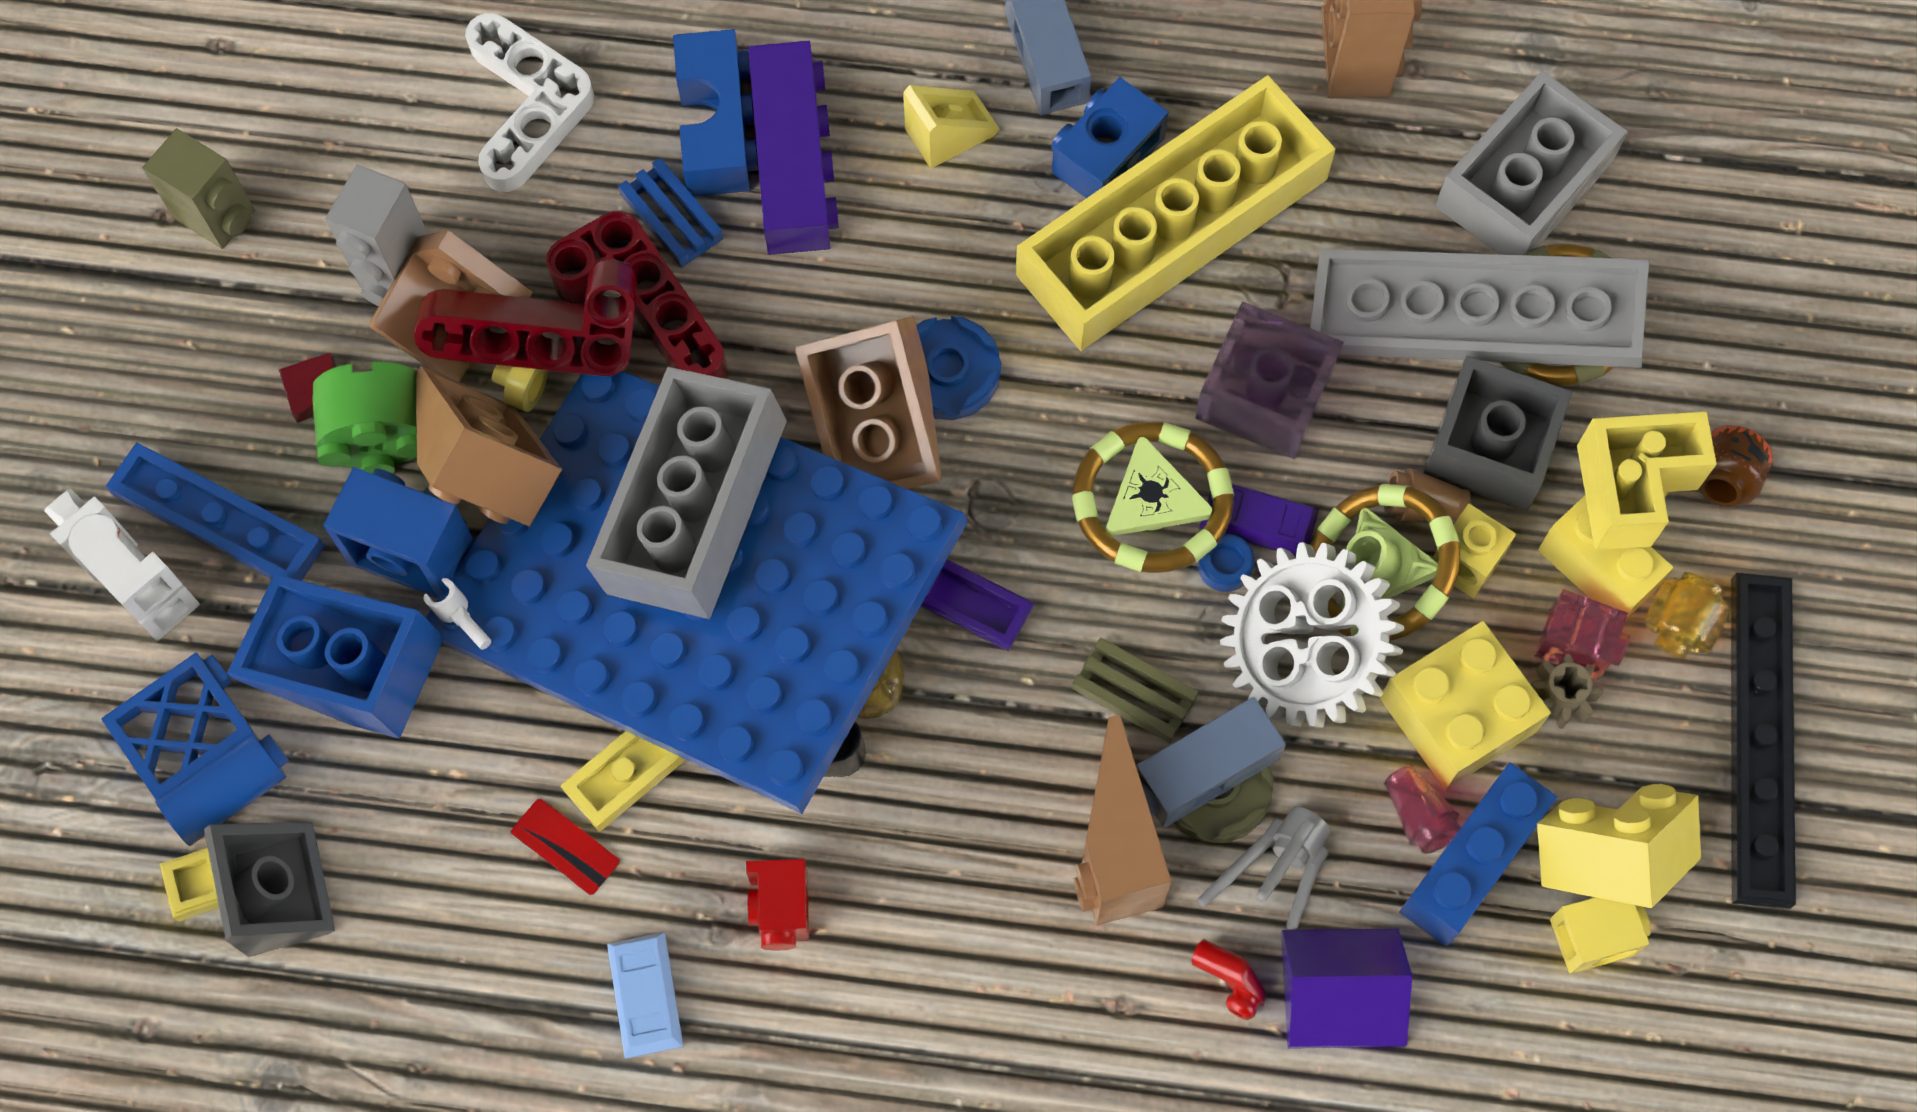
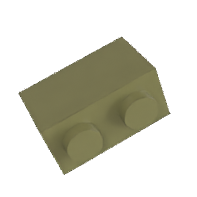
(199, 188)

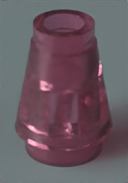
(1422, 811)

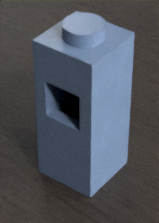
(1049, 53)
(1209, 762)

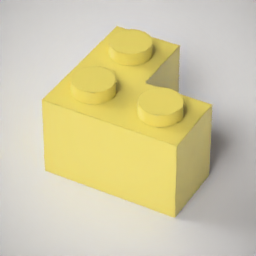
(1632, 464)
(1610, 576)
(1621, 852)

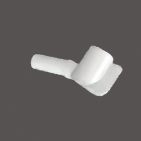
(454, 610)

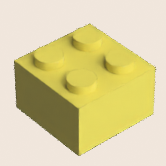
(1464, 705)

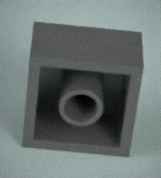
(1498, 433)

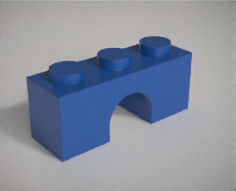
(715, 151)
(1478, 854)

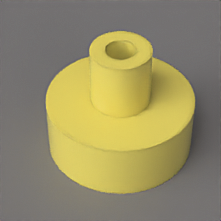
(521, 385)

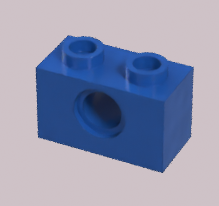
(1118, 113)

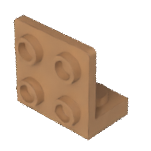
(433, 264)

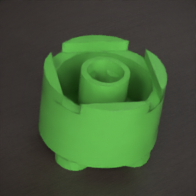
(366, 416)

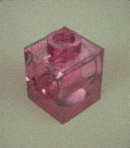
(1585, 631)

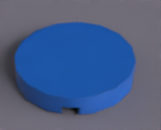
(960, 365)

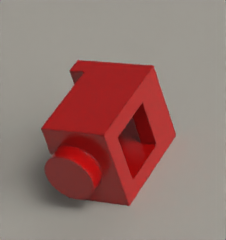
(779, 903)

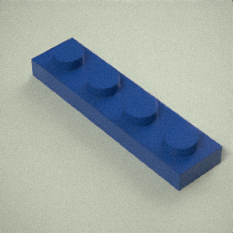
(214, 515)

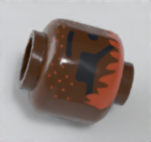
(1741, 466)

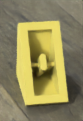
(945, 121)

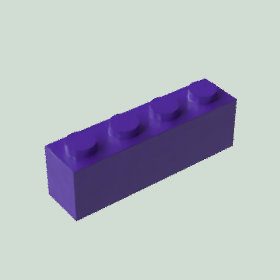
(789, 147)

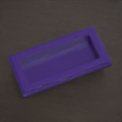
(1269, 519)
(977, 605)

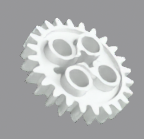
(1312, 685)

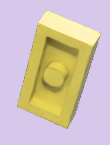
(618, 778)

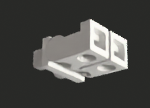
(112, 557)

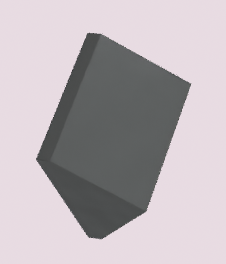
(268, 884)

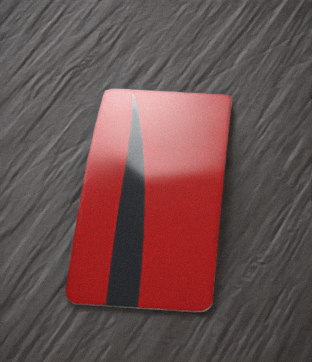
(565, 846)

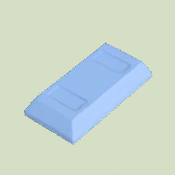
(645, 995)

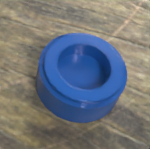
(1227, 563)

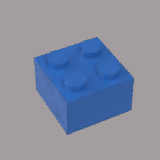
(398, 531)

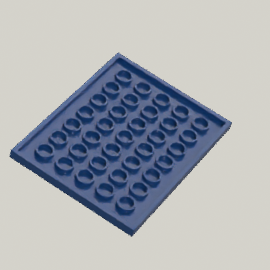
(795, 636)

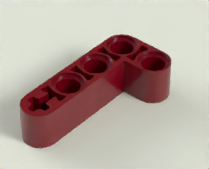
(653, 305)
(526, 322)

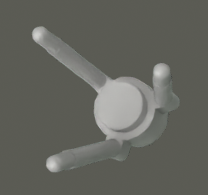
(1298, 842)

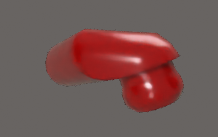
(1236, 972)

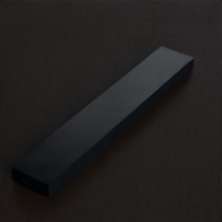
(1762, 742)

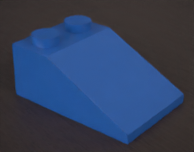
(338, 654)

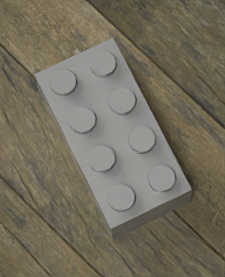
(687, 492)

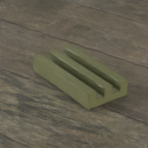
(1144, 671)

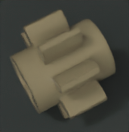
(1576, 682)

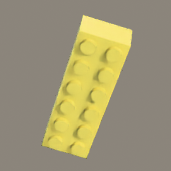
(1173, 212)

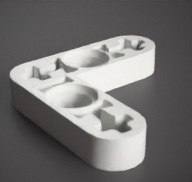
(543, 99)

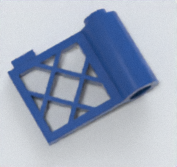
(226, 773)

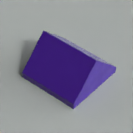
(1346, 988)

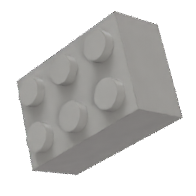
(1530, 167)

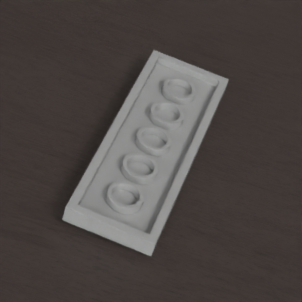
(1483, 306)

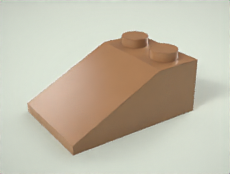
(874, 402)
(480, 450)
(1122, 856)

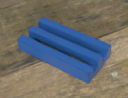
(647, 182)

